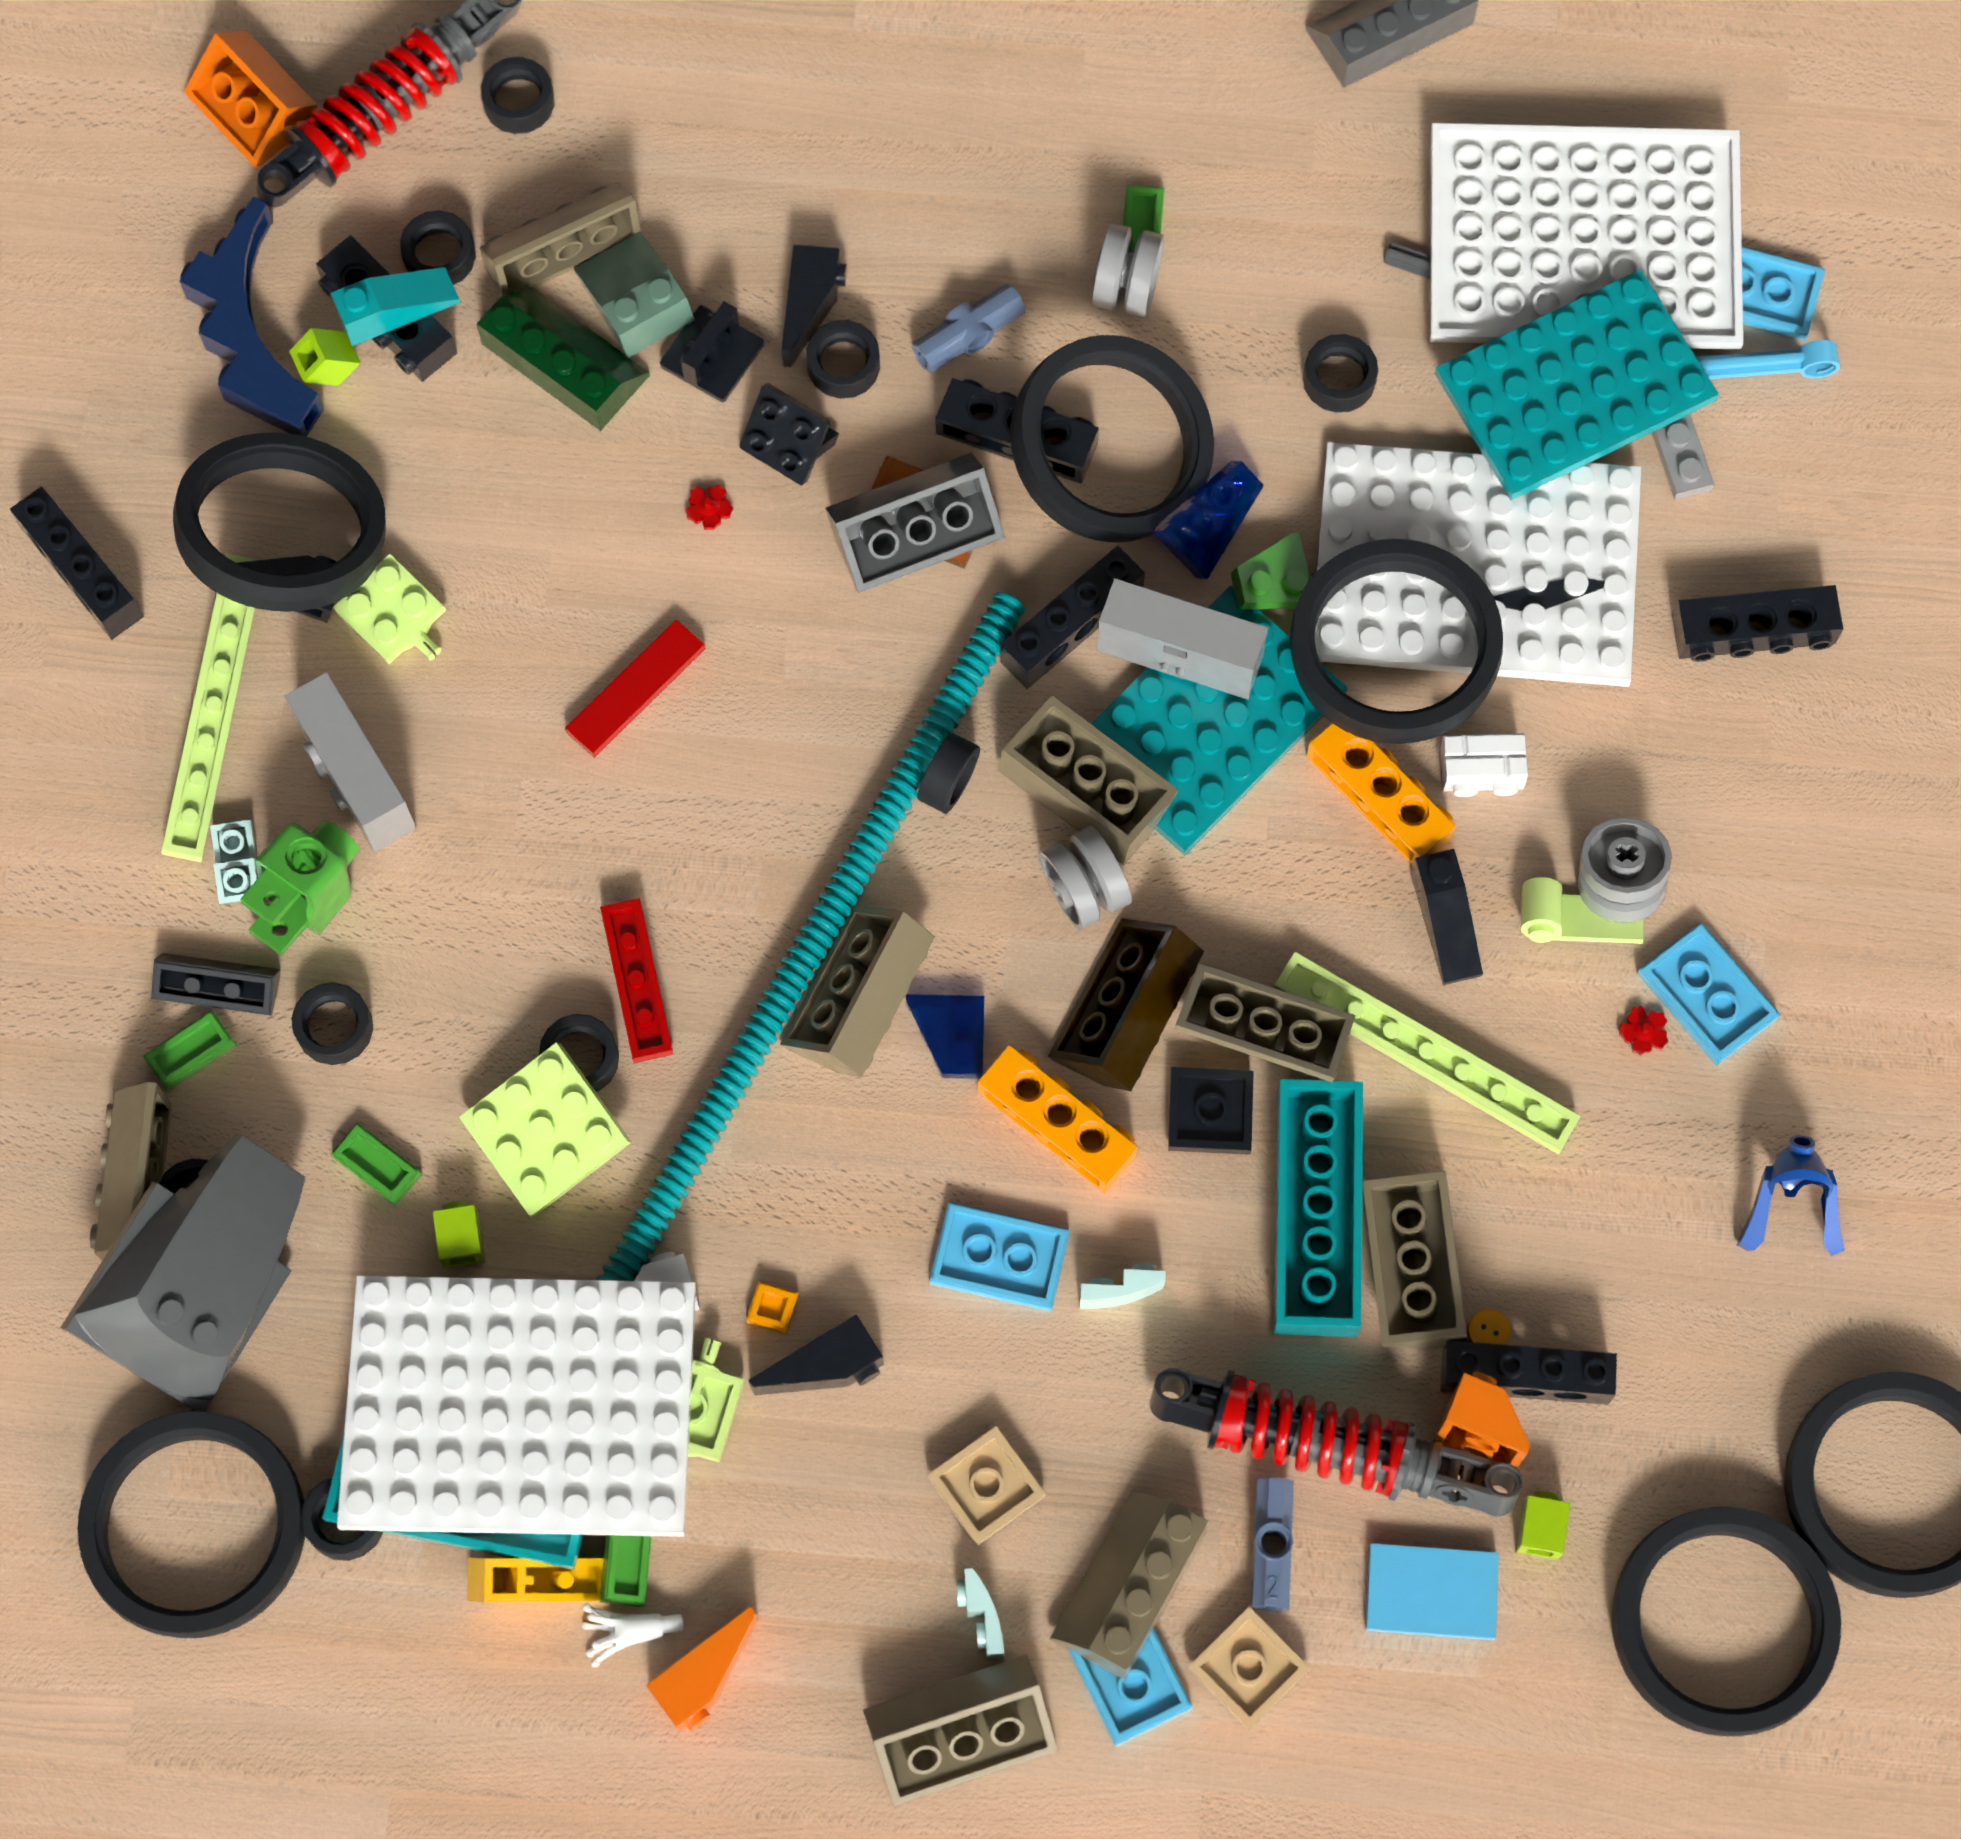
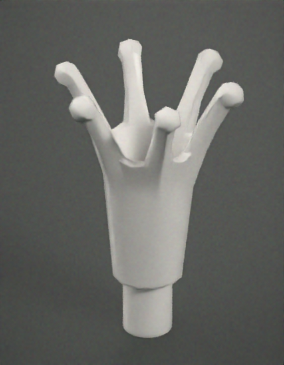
(626, 1629)

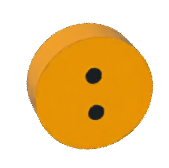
(1489, 1327)

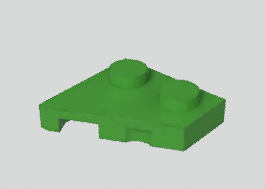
(1272, 577)

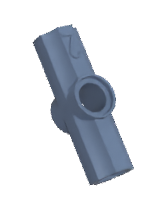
(968, 328)
(1273, 1517)

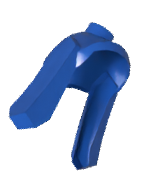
(1793, 1169)

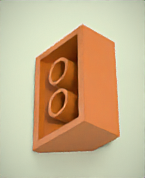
(247, 95)
(1483, 1421)

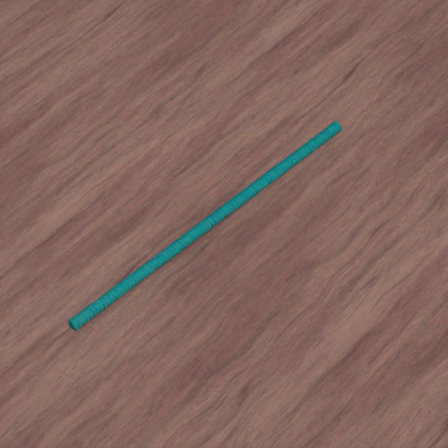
(812, 942)

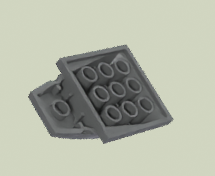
(193, 1274)

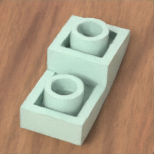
(234, 859)
(1136, 1284)
(975, 1596)

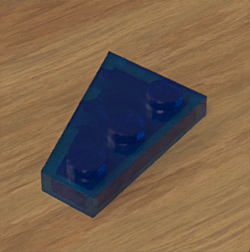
(1209, 518)

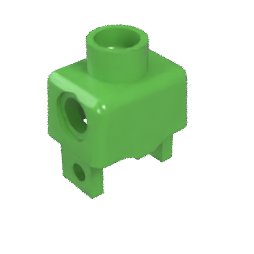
(297, 866)

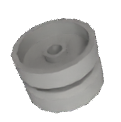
(1122, 269)
(1624, 869)
(1085, 877)

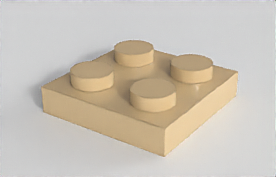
(986, 1485)
(1249, 1668)

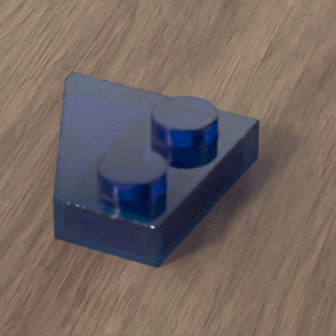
(952, 1031)

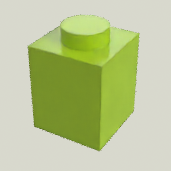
(324, 357)
(458, 1235)
(1543, 1525)

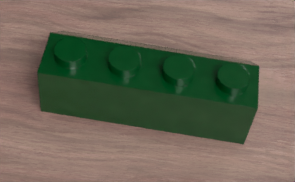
(560, 355)

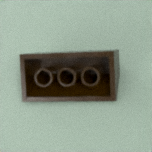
(1127, 1003)

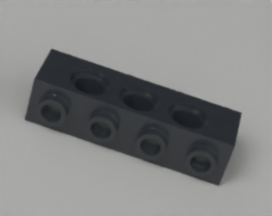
(422, 354)
(992, 434)
(76, 563)
(1813, 605)
(1066, 619)
(1533, 1371)

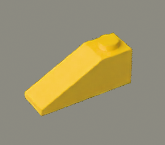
(529, 1581)

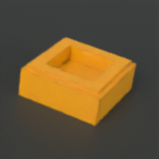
(772, 1308)

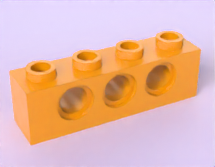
(1384, 812)
(1098, 1166)

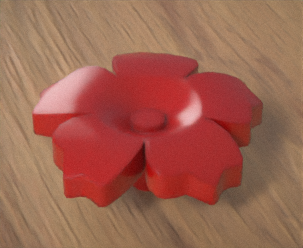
(708, 508)
(1644, 1030)

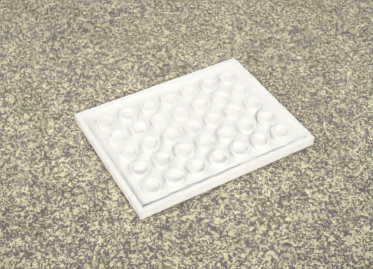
(1563, 210)
(1453, 500)
(518, 1406)

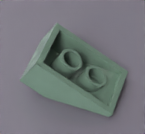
(635, 294)

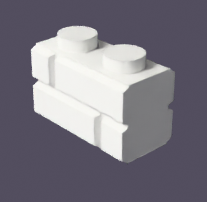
(1483, 763)

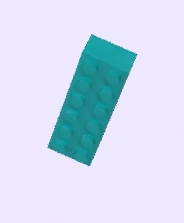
(1318, 1208)

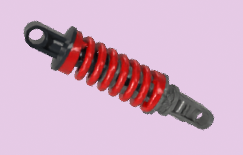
(419, 65)
(1342, 1443)

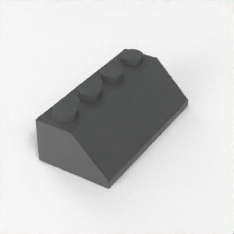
(1382, 32)
(915, 522)

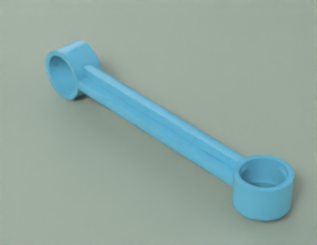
(1812, 359)

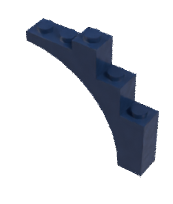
(223, 286)

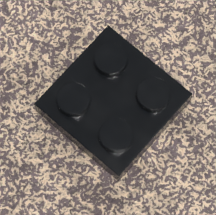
(1210, 1110)

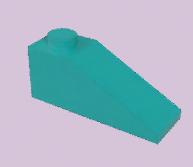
(392, 301)

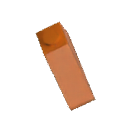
(698, 1678)

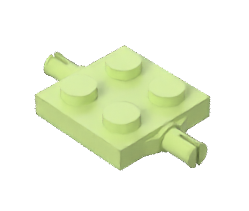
(392, 611)
(712, 1404)

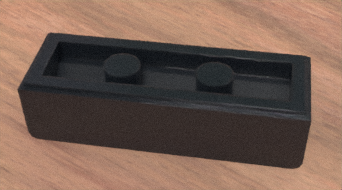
(215, 983)

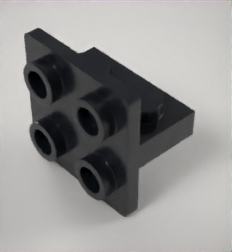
(712, 351)
(786, 434)

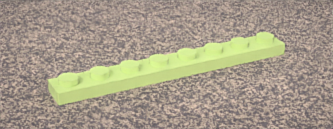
(208, 728)
(1433, 1055)

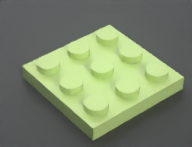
(545, 1129)

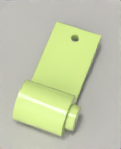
(1564, 917)

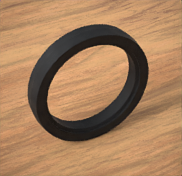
(1173, 385)
(1412, 558)
(267, 590)
(120, 1462)
(1801, 1491)
(1800, 1560)

